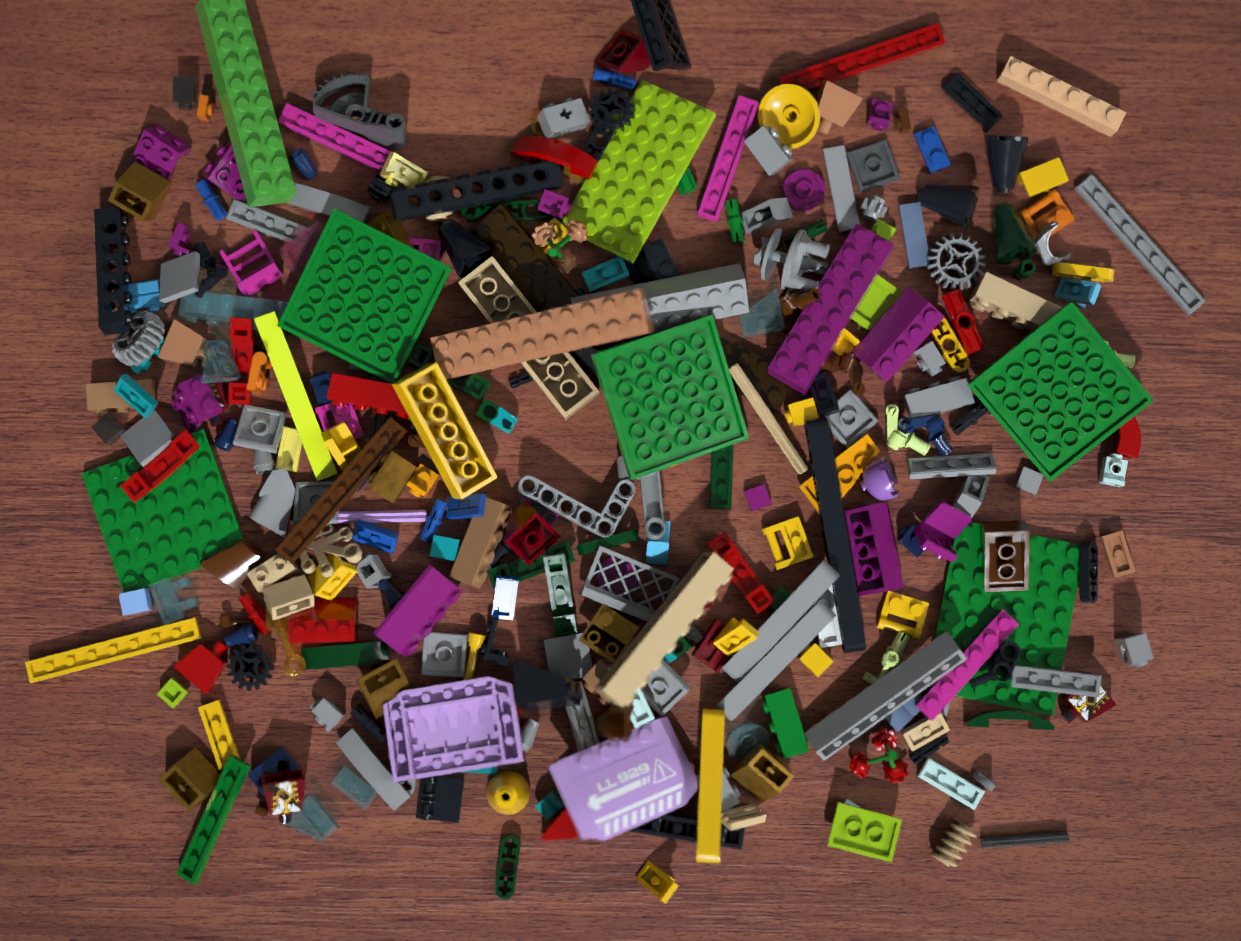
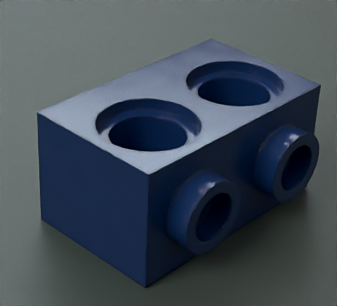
(271, 765)

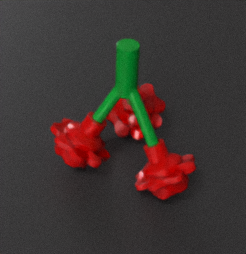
(883, 740)

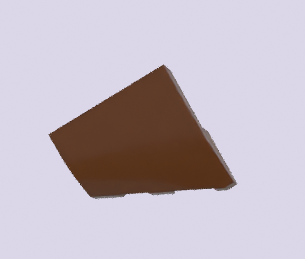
(233, 562)
(614, 723)

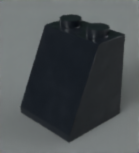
(543, 689)

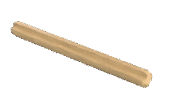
(768, 418)

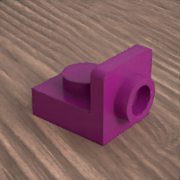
(879, 115)
(554, 204)
(179, 238)

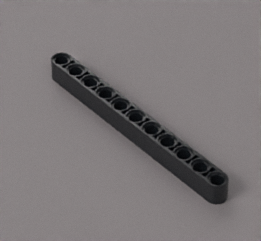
(835, 533)

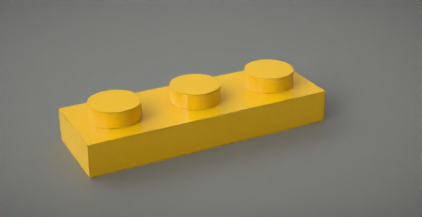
(218, 732)

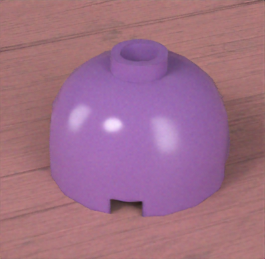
(879, 480)

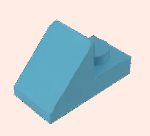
(1078, 291)
(658, 550)

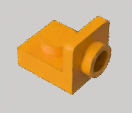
(422, 481)

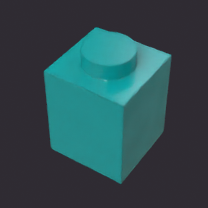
(445, 548)

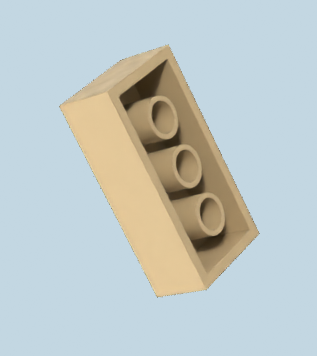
(1011, 303)

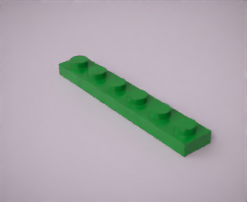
(213, 819)

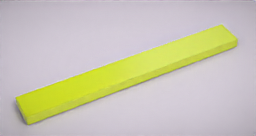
(295, 396)

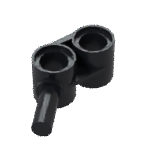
(1000, 659)

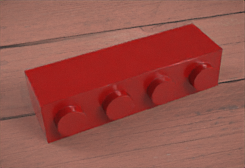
(365, 394)

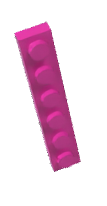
(333, 137)
(728, 159)
(977, 654)

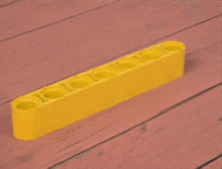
(710, 785)

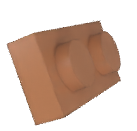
(1117, 554)

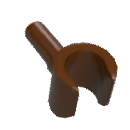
(227, 622)
(262, 809)

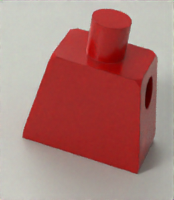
(203, 665)

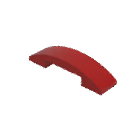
(556, 152)
(242, 351)
(161, 467)
(742, 575)

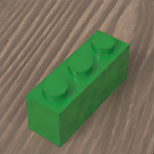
(785, 723)

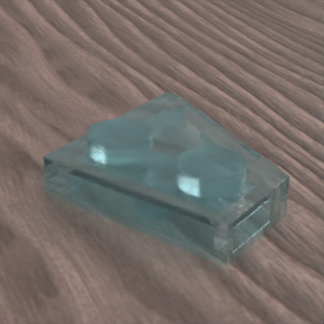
(763, 317)
(218, 363)
(313, 820)

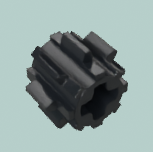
(380, 189)

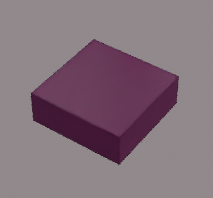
(757, 497)

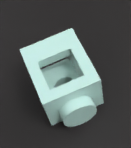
(1107, 475)

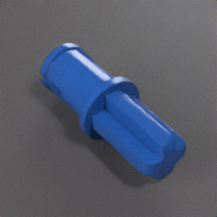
(614, 79)
(211, 200)

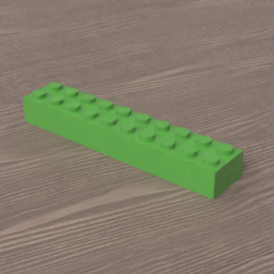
(246, 102)

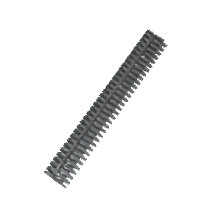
(1024, 839)

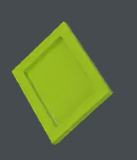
(876, 303)

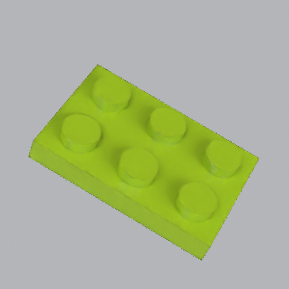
(864, 832)

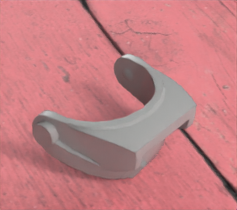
(1043, 248)

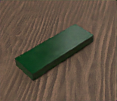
(721, 478)

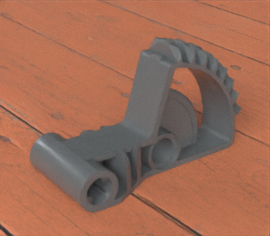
(381, 128)

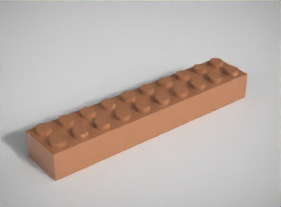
(543, 334)

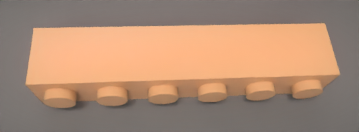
(1061, 96)

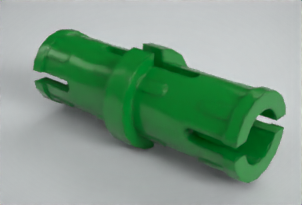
(734, 221)

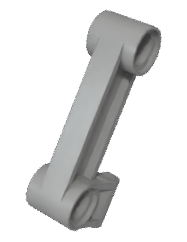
(651, 500)

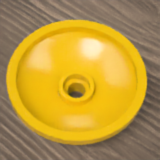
(777, 109)

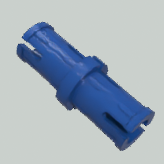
(433, 520)

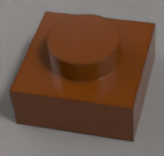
(902, 121)

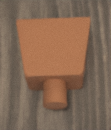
(835, 105)
(182, 346)

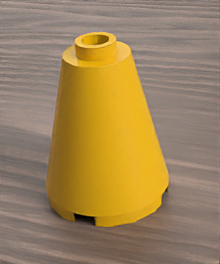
(515, 786)

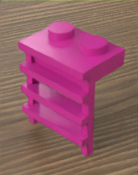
(259, 277)

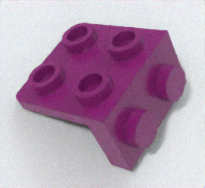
(160, 150)
(224, 172)
(195, 403)
(940, 529)

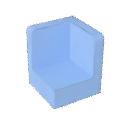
(135, 601)

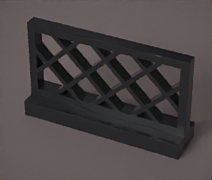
(657, 38)

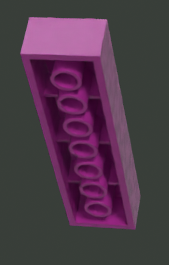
(825, 320)

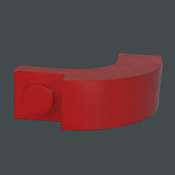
(1128, 440)

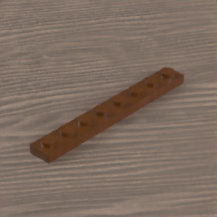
(341, 490)

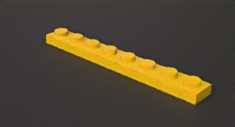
(113, 650)

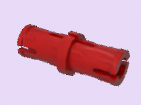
(255, 612)

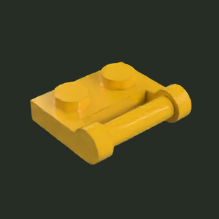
(794, 539)
(905, 608)

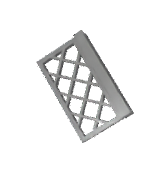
(617, 601)

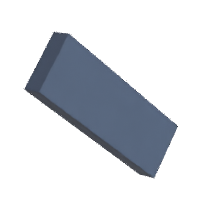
(914, 235)

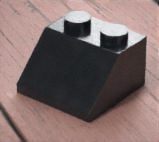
(652, 264)

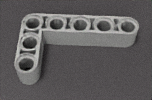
(577, 507)

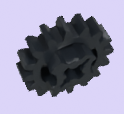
(613, 112)
(257, 660)

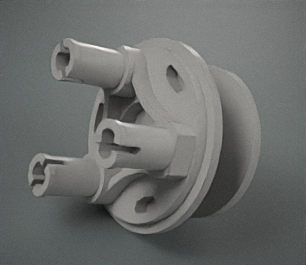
(796, 260)

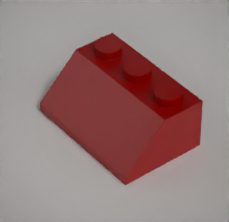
(325, 622)

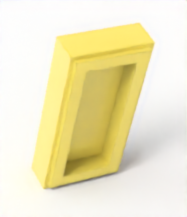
(289, 450)

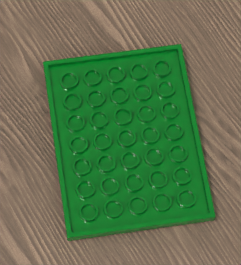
(1041, 611)

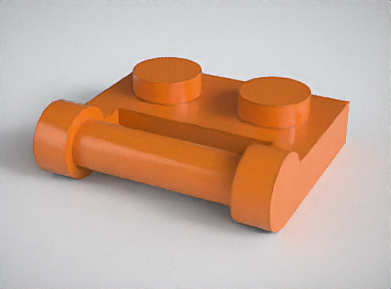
(1059, 213)
(257, 378)

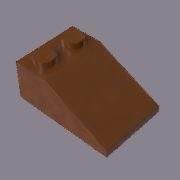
(1005, 555)

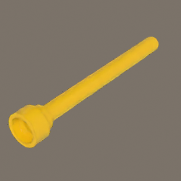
(475, 642)

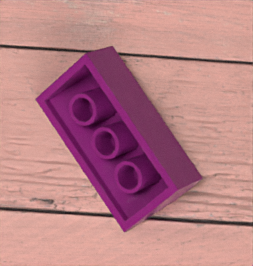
(897, 334)
(873, 549)
(418, 611)

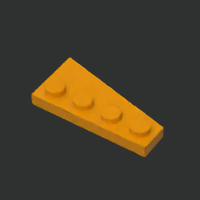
(849, 467)

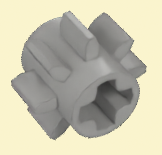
(873, 208)

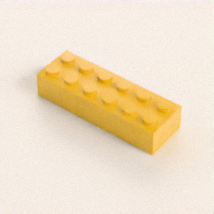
(444, 430)

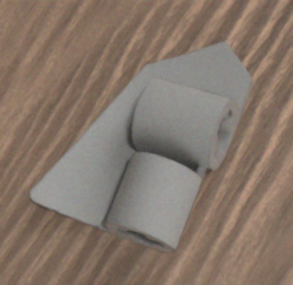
(275, 502)

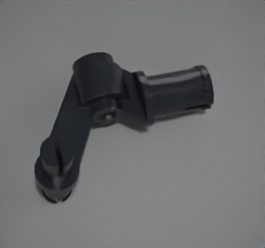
(215, 270)

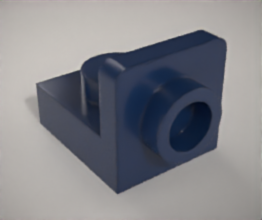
(321, 386)
(909, 540)

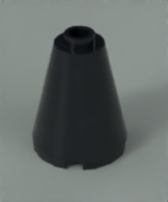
(1004, 160)
(951, 201)
(463, 247)

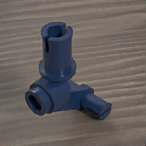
(933, 424)

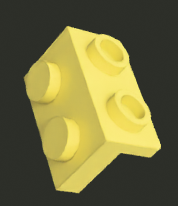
(402, 172)

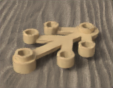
(351, 551)

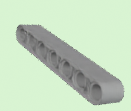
(781, 620)
(776, 660)

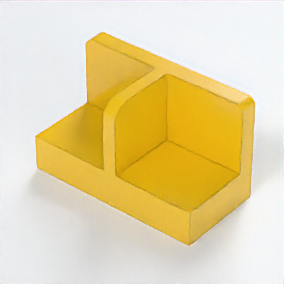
(1043, 177)
(341, 444)
(330, 586)

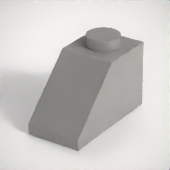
(766, 215)
(971, 494)

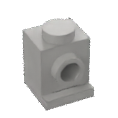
(929, 359)
(366, 574)
(326, 713)

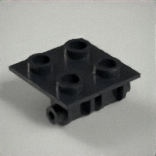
(440, 799)

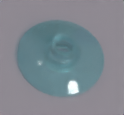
(745, 737)

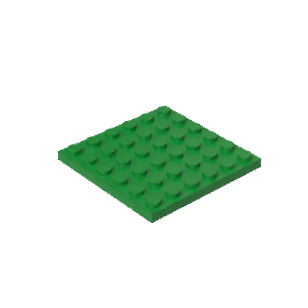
(364, 296)
(1060, 391)
(670, 397)
(168, 527)

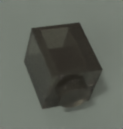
(185, 92)
(109, 429)

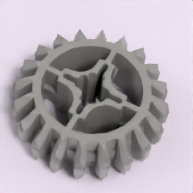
(959, 268)
(141, 341)

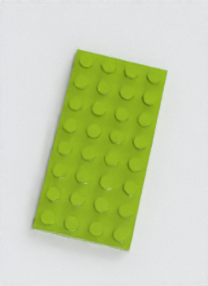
(640, 171)

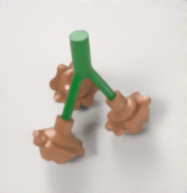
(562, 260)

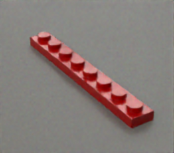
(867, 58)

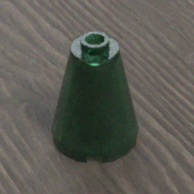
(1011, 236)

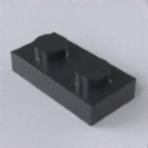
(824, 395)

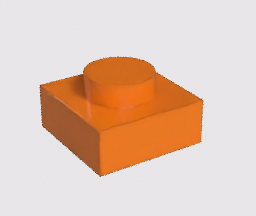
(205, 108)

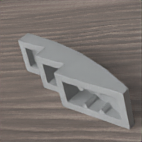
(324, 203)
(372, 769)

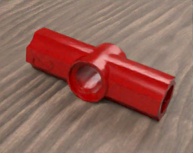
(968, 335)

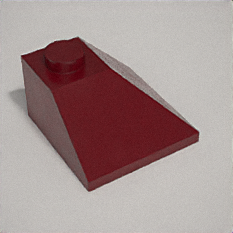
(625, 53)
(529, 533)

